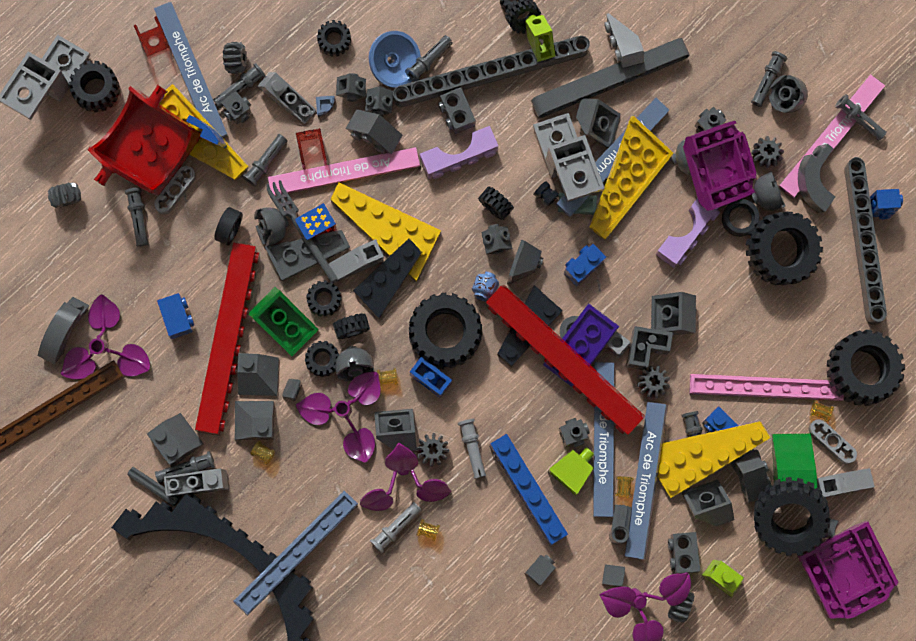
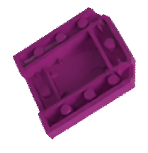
(720, 165)
(849, 562)

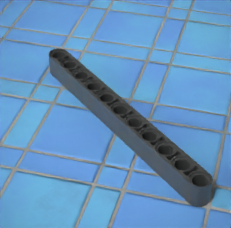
(484, 77)

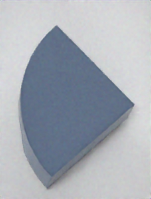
(324, 104)

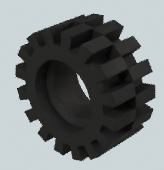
(517, 9)
(337, 48)
(496, 203)
(323, 287)
(351, 326)
(313, 351)

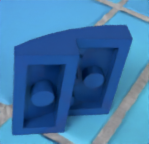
(208, 132)

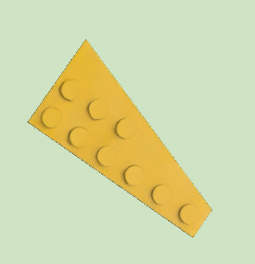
(221, 159)
(634, 167)
(386, 224)
(696, 457)

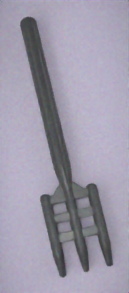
(291, 213)

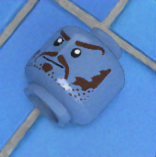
(485, 286)

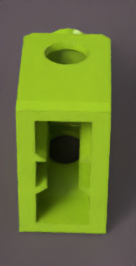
(537, 29)
(573, 470)
(723, 577)

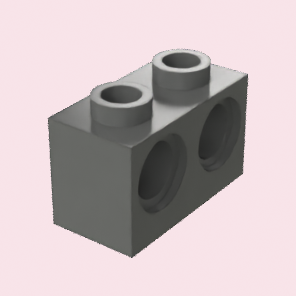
(462, 110)
(689, 553)

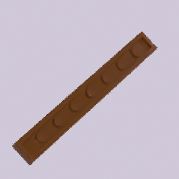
(59, 405)

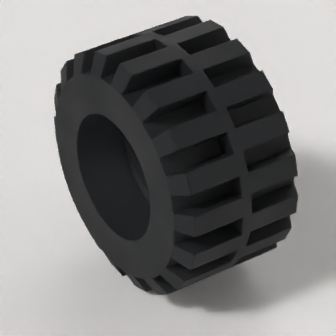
(88, 73)

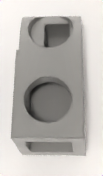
(618, 344)

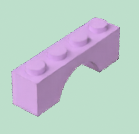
(437, 162)
(674, 248)

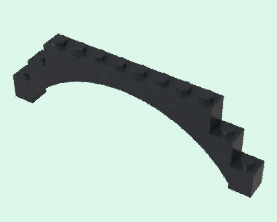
(194, 518)

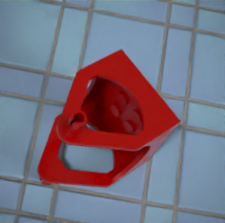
(145, 143)

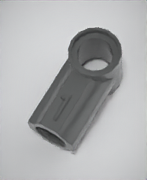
(620, 522)

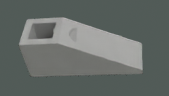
(627, 43)
(286, 97)
(357, 260)
(196, 482)
(845, 482)

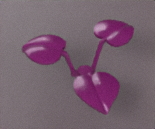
(78, 362)
(317, 406)
(403, 461)
(620, 599)

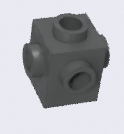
(351, 87)
(379, 101)
(236, 108)
(710, 119)
(496, 239)
(570, 438)

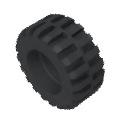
(807, 248)
(445, 305)
(886, 357)
(791, 493)

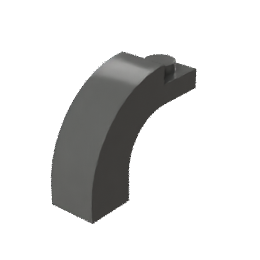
(809, 179)
(60, 328)

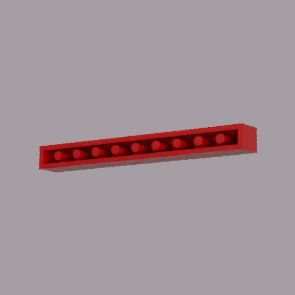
(226, 339)
(565, 359)

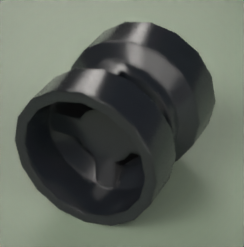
(546, 194)

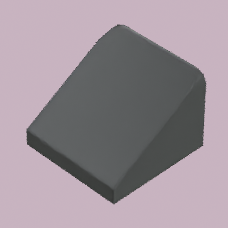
(292, 389)
(613, 575)

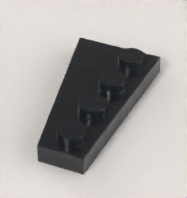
(385, 280)
(545, 309)

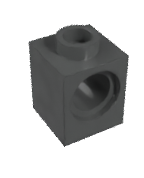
(540, 569)

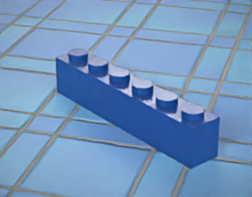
(528, 489)

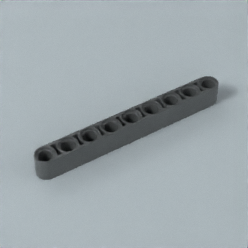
(609, 78)
(862, 249)

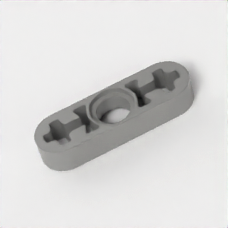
(171, 204)
(840, 455)

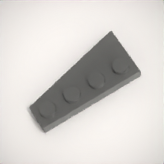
(295, 256)

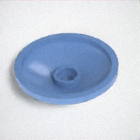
(403, 54)

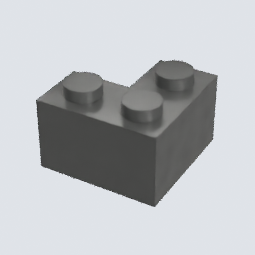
(374, 130)
(646, 341)
(751, 474)

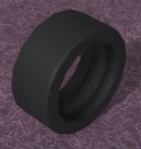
(726, 215)
(228, 226)

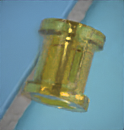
(388, 376)
(821, 411)
(262, 452)
(624, 486)
(428, 530)

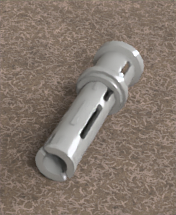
(470, 438)
(389, 534)

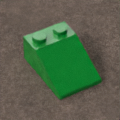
(283, 321)
(793, 457)

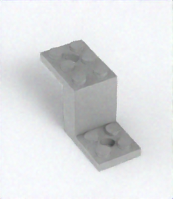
(42, 77)
(568, 157)

